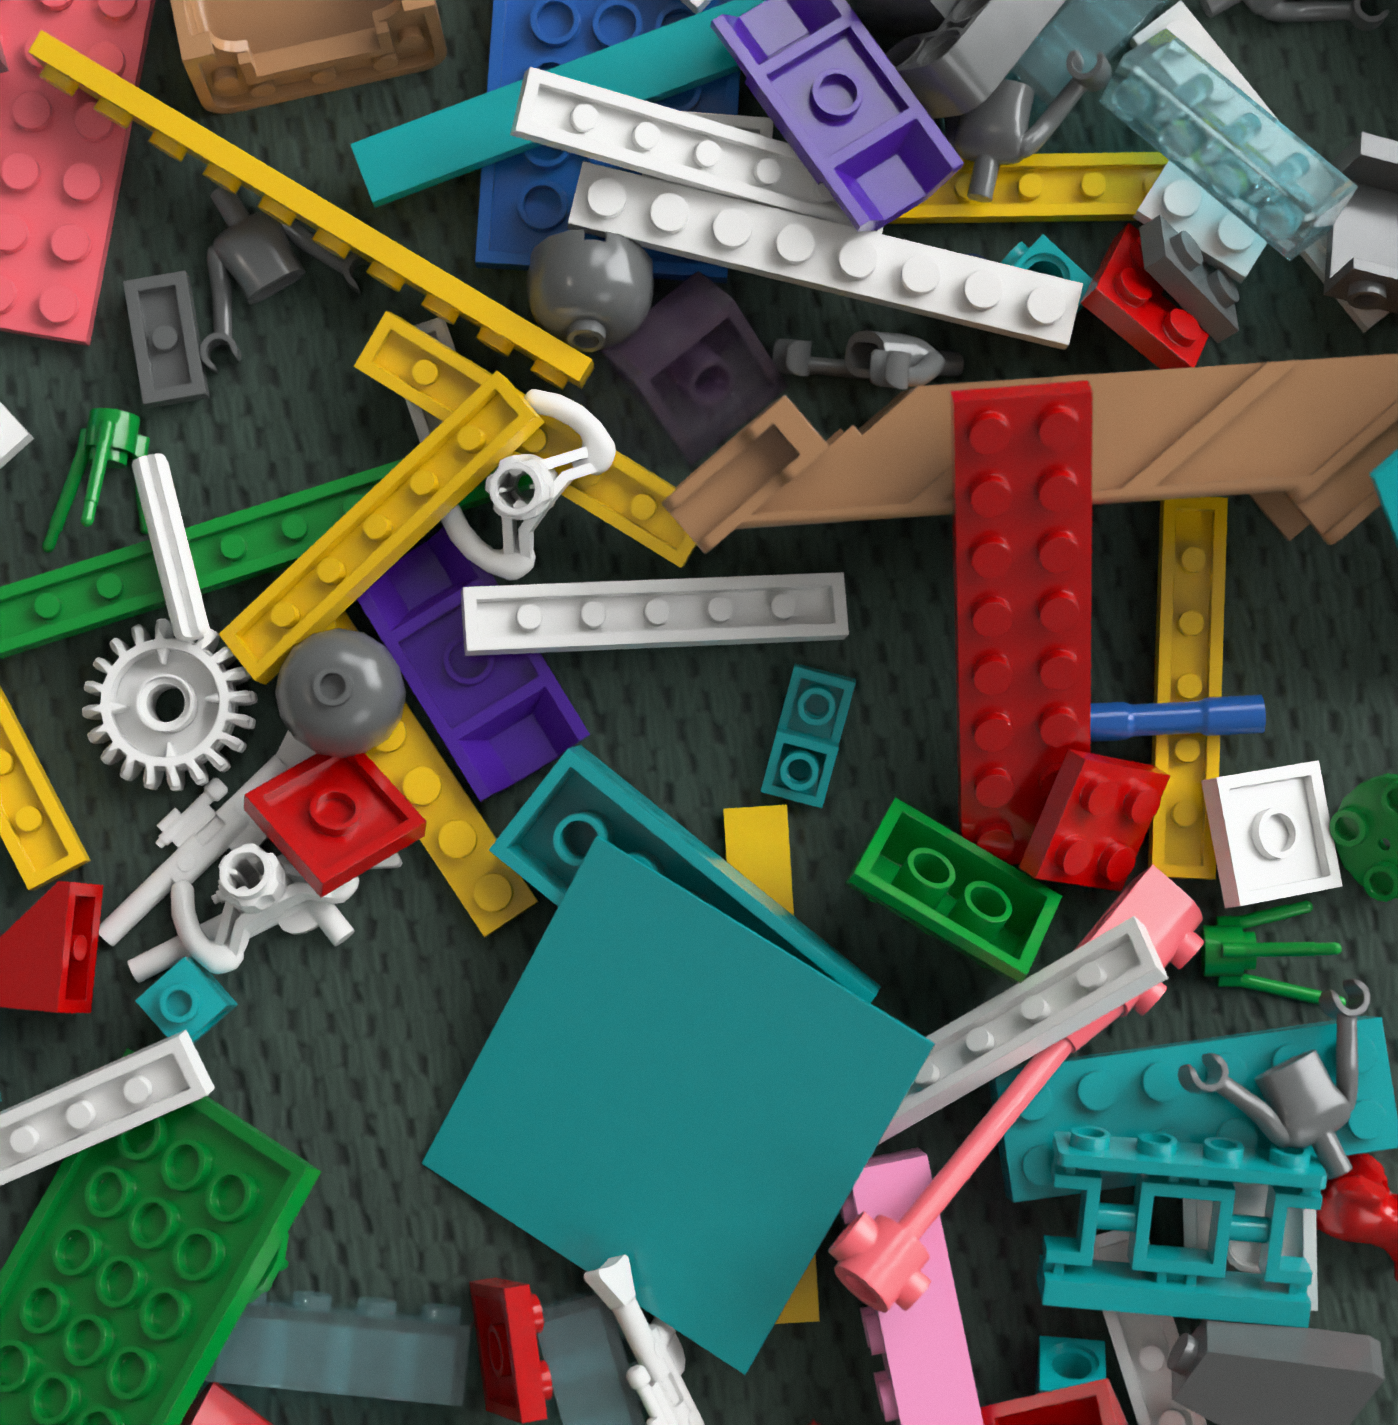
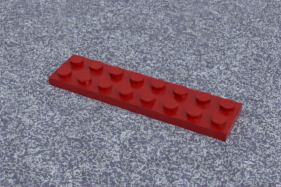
(1020, 600)

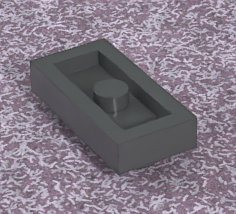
(1180, 269)
(166, 339)

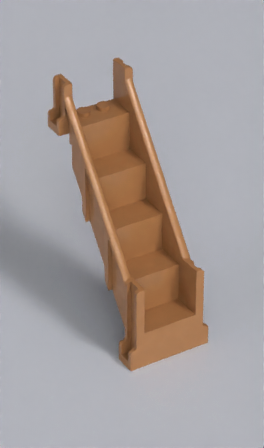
(1279, 430)

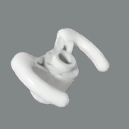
(517, 553)
(259, 890)

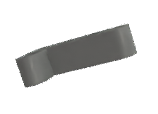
(969, 52)

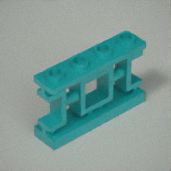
(1171, 1277)

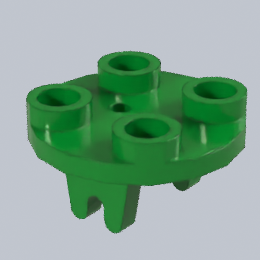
(1358, 834)

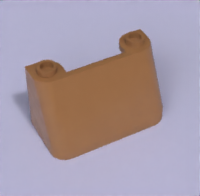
(293, 49)

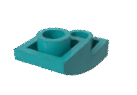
(808, 735)

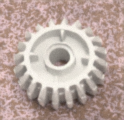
(131, 699)

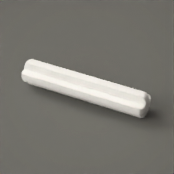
(170, 547)

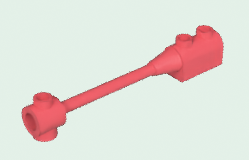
(884, 1257)

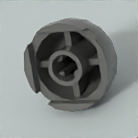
(589, 289)
(340, 693)

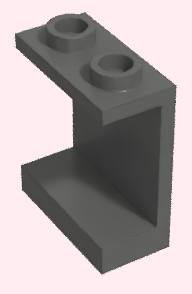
(1365, 236)

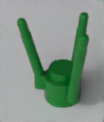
(108, 443)
(1231, 950)

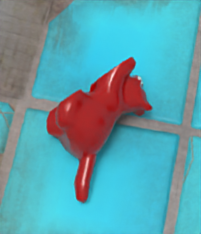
(1361, 1207)

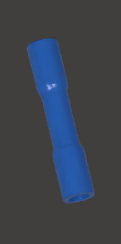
(1207, 716)

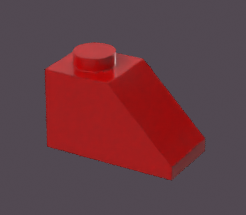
(53, 951)

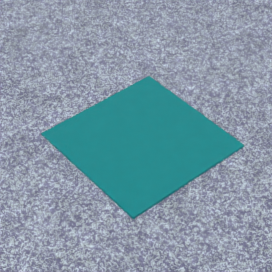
(676, 1102)

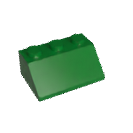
(955, 891)

